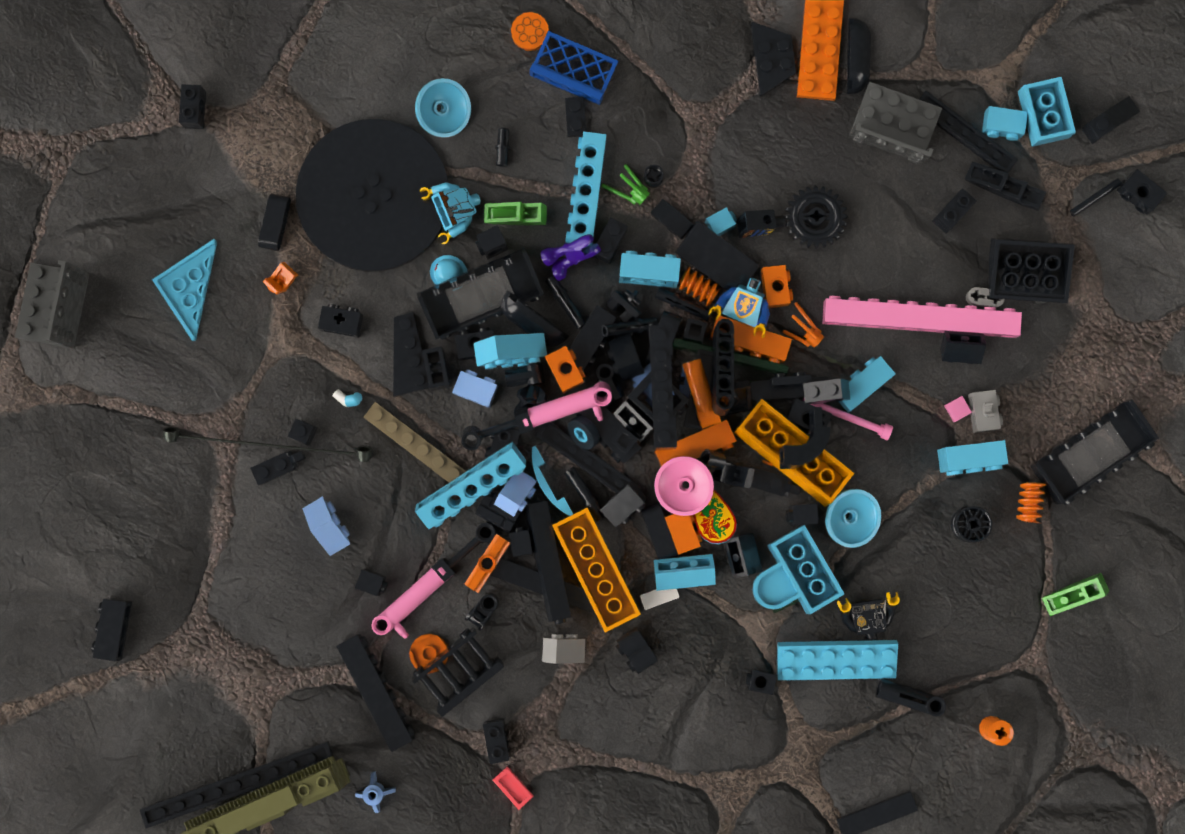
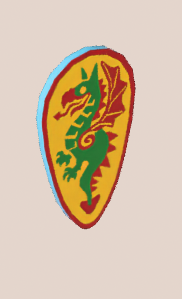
(716, 521)

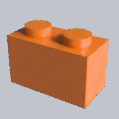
(683, 532)

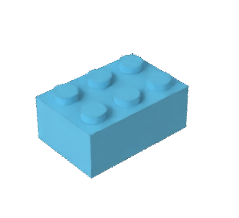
(1048, 111)
(649, 269)
(510, 350)
(972, 458)

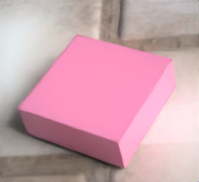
(957, 409)

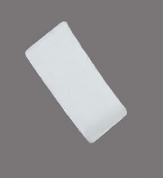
(657, 598)

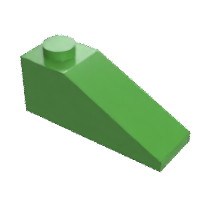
(1076, 594)

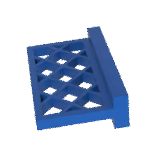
(565, 82)

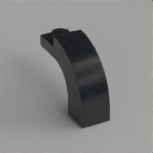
(798, 456)

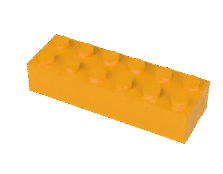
(769, 431)
(596, 569)

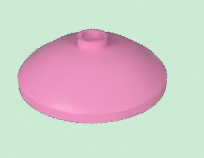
(670, 487)

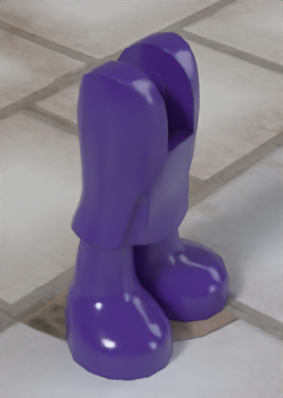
(574, 252)

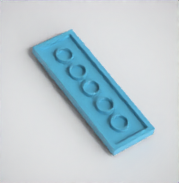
(837, 660)

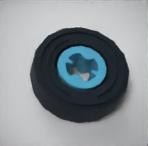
(583, 432)

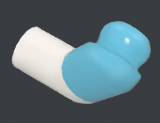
(347, 400)

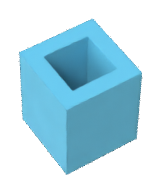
(721, 221)

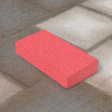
(513, 787)

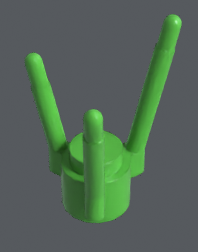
(638, 193)

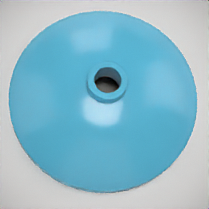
(454, 107)
(861, 523)

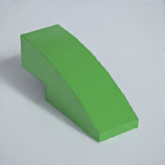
(515, 213)

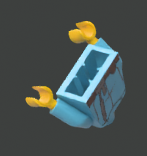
(453, 207)

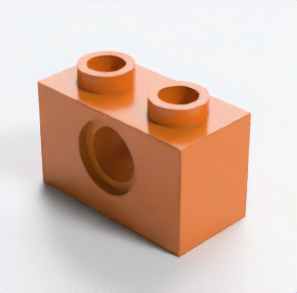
(776, 274)
(557, 360)

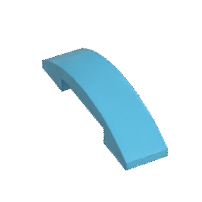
(538, 461)

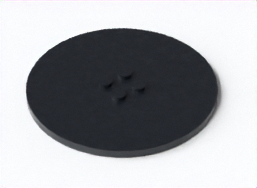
(364, 195)

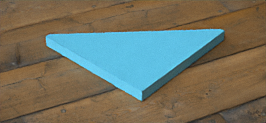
(186, 286)

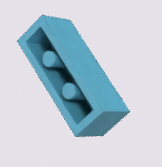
(867, 382)
(684, 572)

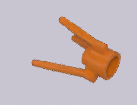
(813, 335)

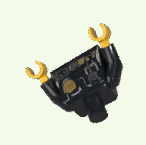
(869, 616)

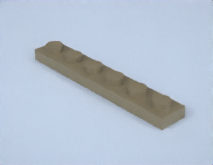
(413, 443)

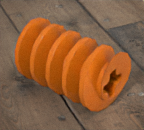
(698, 286)
(1030, 502)
(988, 730)

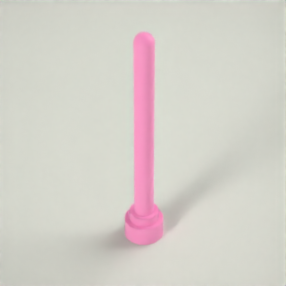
(883, 431)

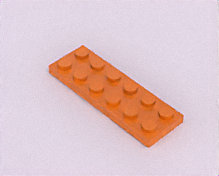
(820, 49)

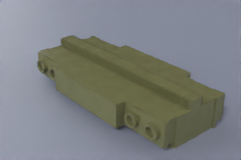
(273, 799)

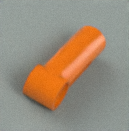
(701, 393)

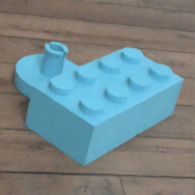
(798, 575)

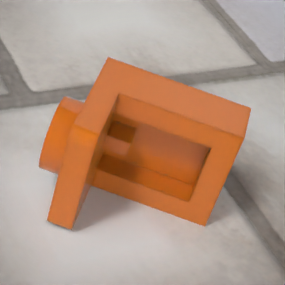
(280, 279)

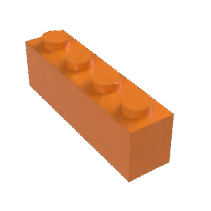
(771, 346)
(711, 438)

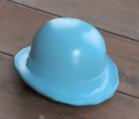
(446, 268)

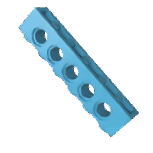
(588, 142)
(508, 455)

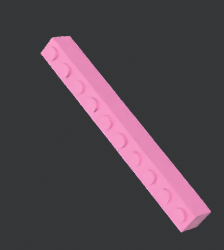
(921, 317)

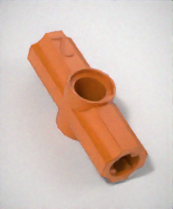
(479, 574)

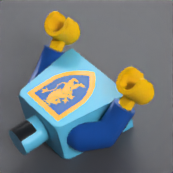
(744, 305)

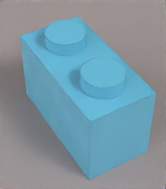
(1004, 123)

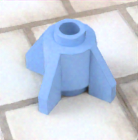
(378, 789)

